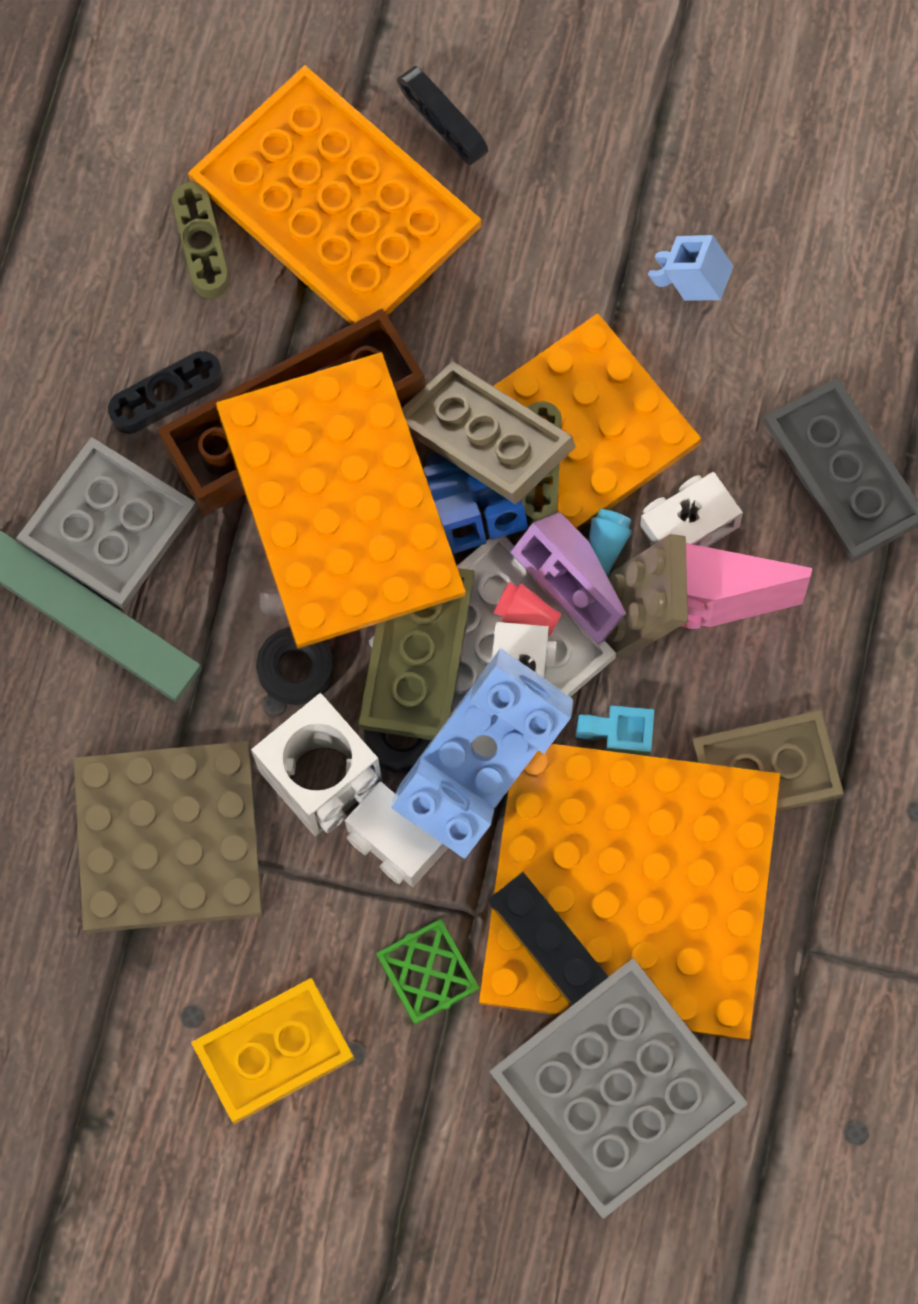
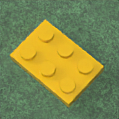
(272, 1051)

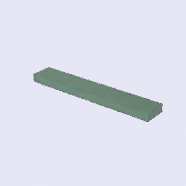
(95, 620)

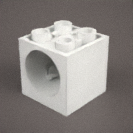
(312, 728)

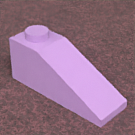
(571, 574)

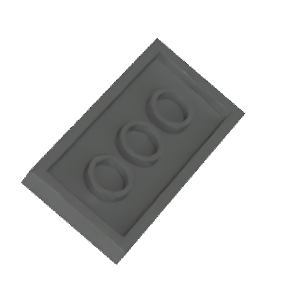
(844, 469)

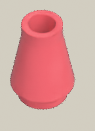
(523, 606)

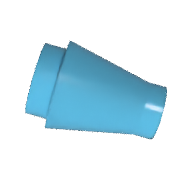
(608, 536)

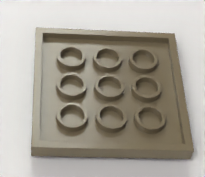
(167, 837)

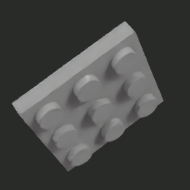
(107, 523)

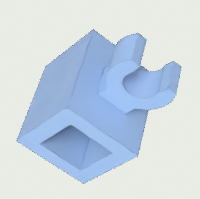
(694, 267)

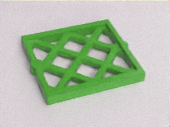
(411, 941)

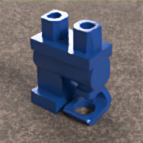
(458, 500)

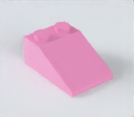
(738, 586)

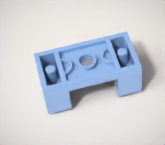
(453, 787)

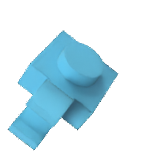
(625, 729)

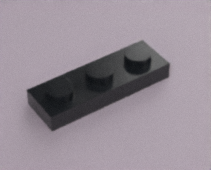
(547, 939)

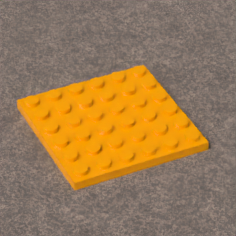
(643, 867)

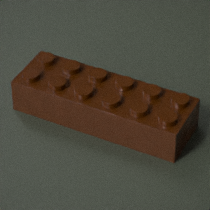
(198, 440)

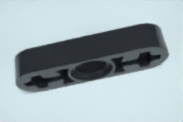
(442, 115)
(132, 395)

